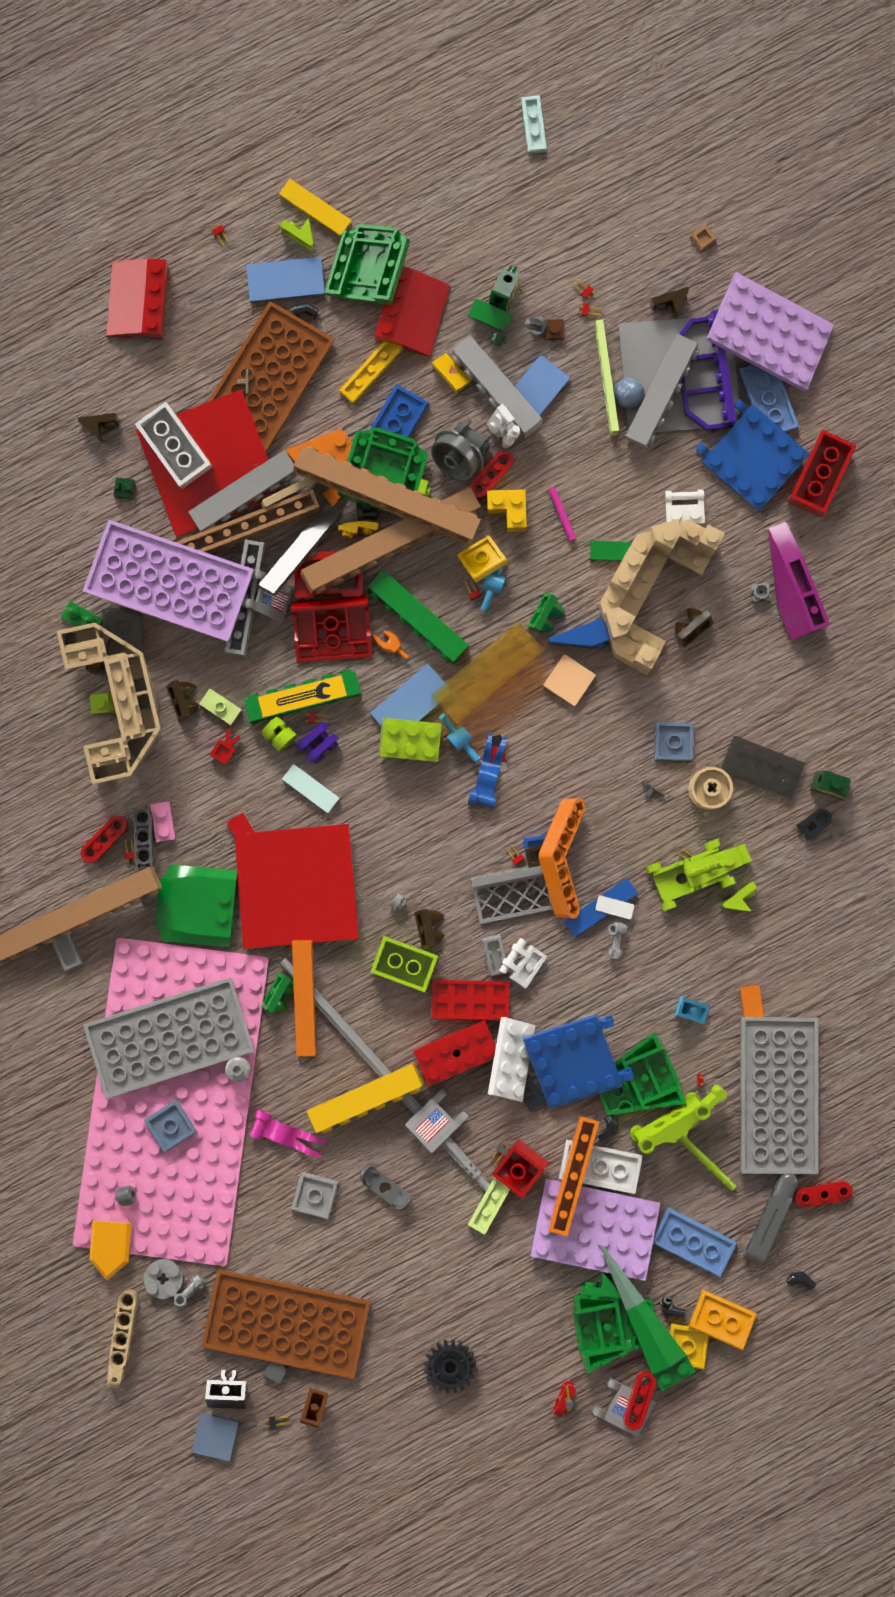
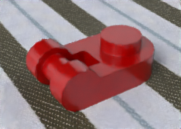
(559, 1406)

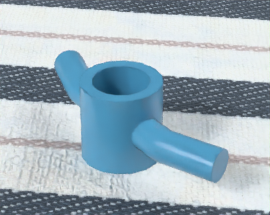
(493, 584)
(459, 738)

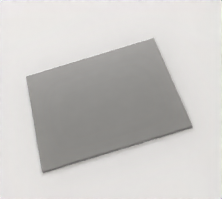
(643, 352)

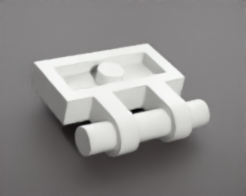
(502, 426)
(526, 967)

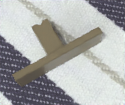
(245, 381)

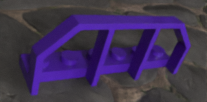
(722, 378)

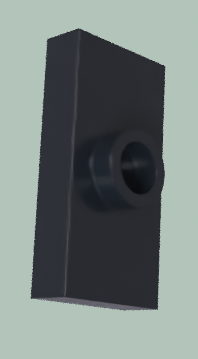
(532, 1096)

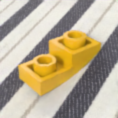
(352, 529)

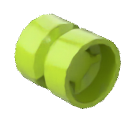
(281, 740)

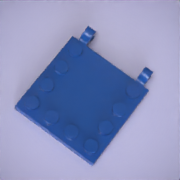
(754, 456)
(575, 1060)

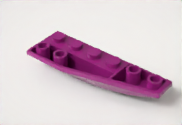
(794, 586)

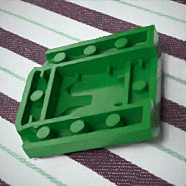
(368, 264)
(387, 456)
(196, 905)

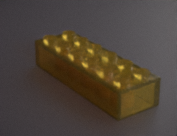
(487, 674)

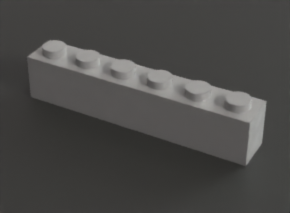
(496, 385)
(662, 390)
(243, 491)
(253, 558)

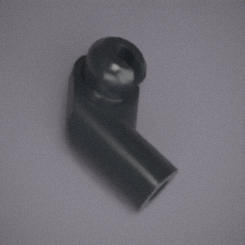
(300, 308)
(611, 1129)
(800, 1278)
(670, 1309)

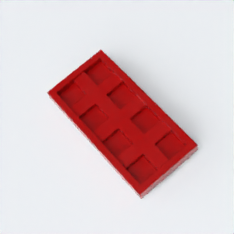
(470, 999)

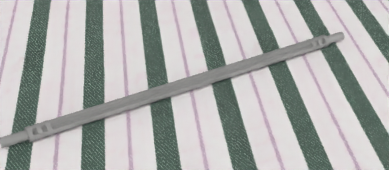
(378, 1066)

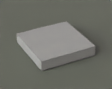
(314, 1195)

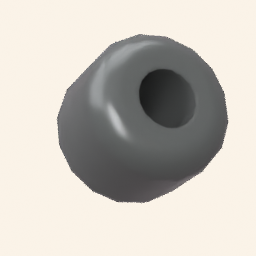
(125, 1195)

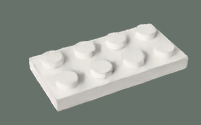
(510, 1060)
(609, 1168)

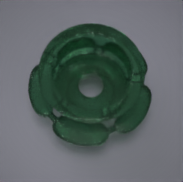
(497, 339)

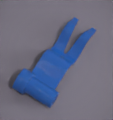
(487, 776)

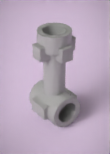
(616, 929)
(181, 1298)

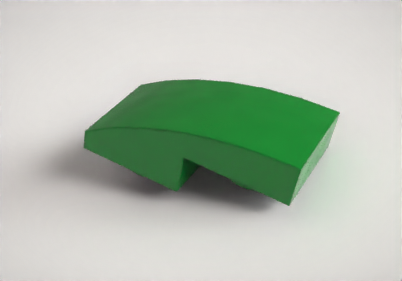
(489, 314)

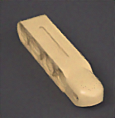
(118, 1369)

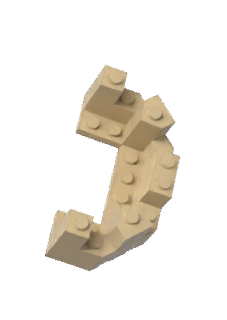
(674, 540)
(131, 696)

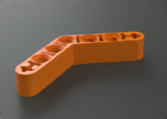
(553, 858)

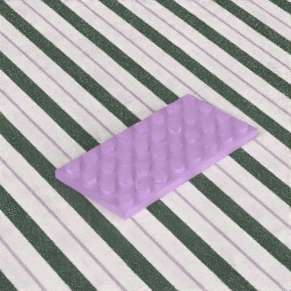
(168, 580)

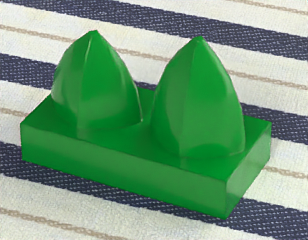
(547, 606)
(79, 616)
(282, 986)

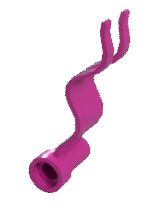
(283, 1133)

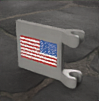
(267, 604)
(432, 1124)
(618, 1405)

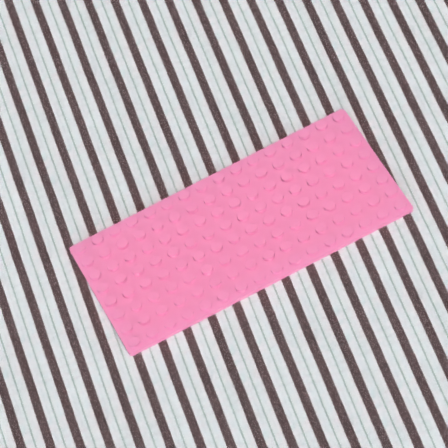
(191, 1190)

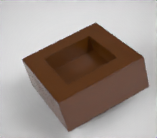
(555, 329)

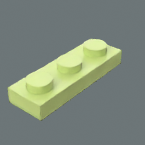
(489, 1206)

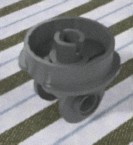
(460, 451)

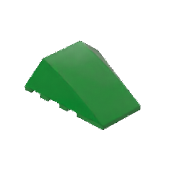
(653, 1083)
(603, 1329)

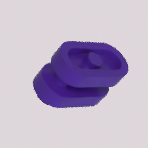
(316, 754)

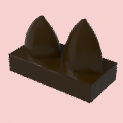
(699, 623)
(177, 693)
(425, 920)

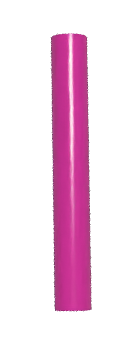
(562, 514)

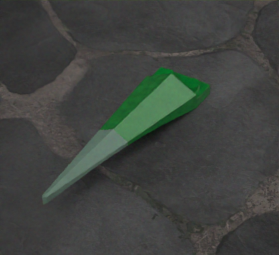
(663, 1353)

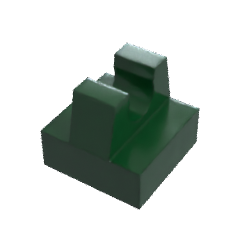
(124, 488)

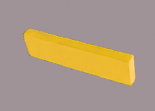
(315, 207)
(370, 371)

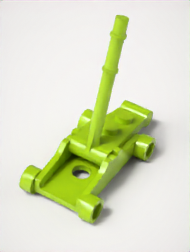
(700, 872)
(676, 1125)

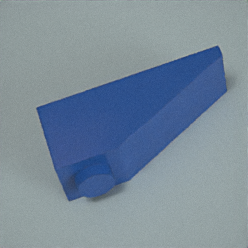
(585, 636)

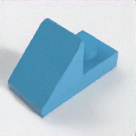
(692, 1010)

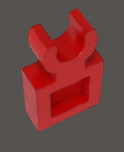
(223, 749)

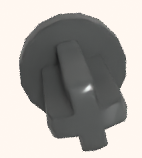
(537, 324)

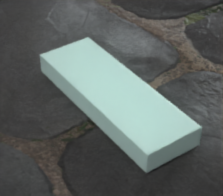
(533, 124)
(310, 788)

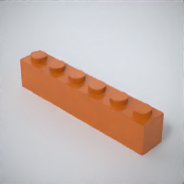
(573, 1176)

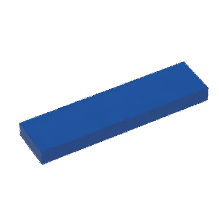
(588, 915)

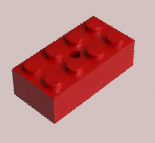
(830, 457)
(437, 1057)

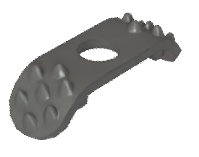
(396, 1197)

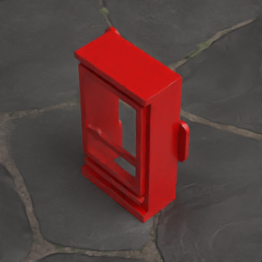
(302, 591)

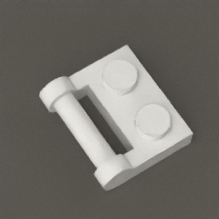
(684, 512)

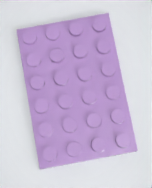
(770, 332)
(600, 1218)

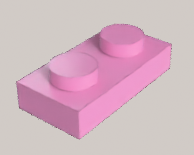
(163, 822)

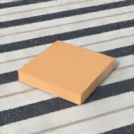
(569, 680)

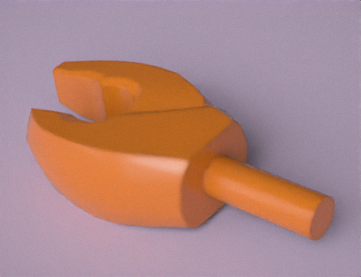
(392, 645)

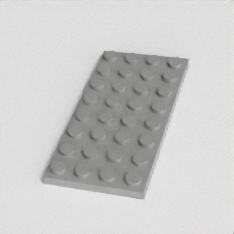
(168, 1037)
(778, 1095)

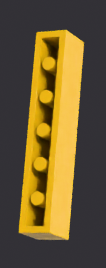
(365, 1097)

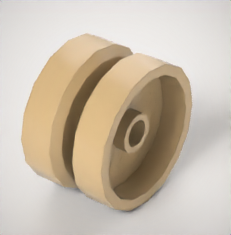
(721, 785)

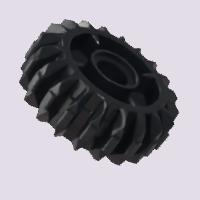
(446, 1354)

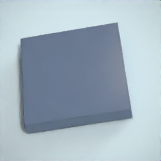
(674, 741)
(170, 1125)
(215, 1436)

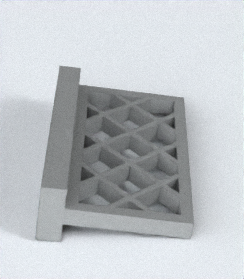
(505, 877)

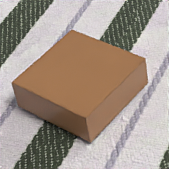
(703, 237)

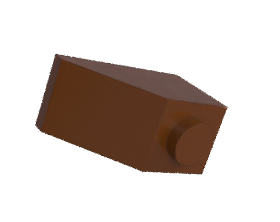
(314, 1408)

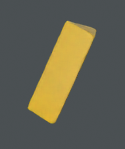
(451, 372)

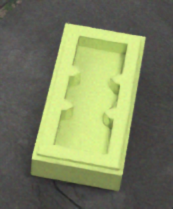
(220, 707)

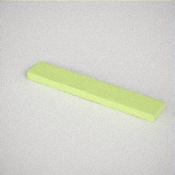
(606, 377)

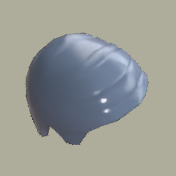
(629, 393)

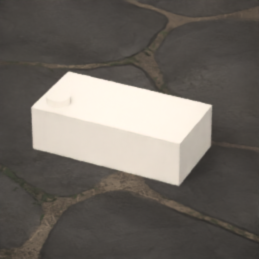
(174, 445)

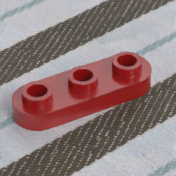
(494, 467)
(96, 843)
(814, 1194)
(639, 1409)

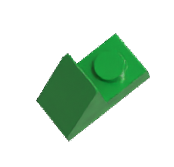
(605, 1289)

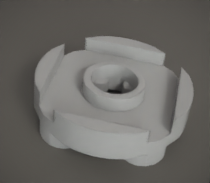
(155, 1270)

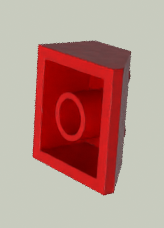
(520, 1168)

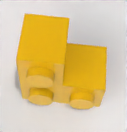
(509, 503)

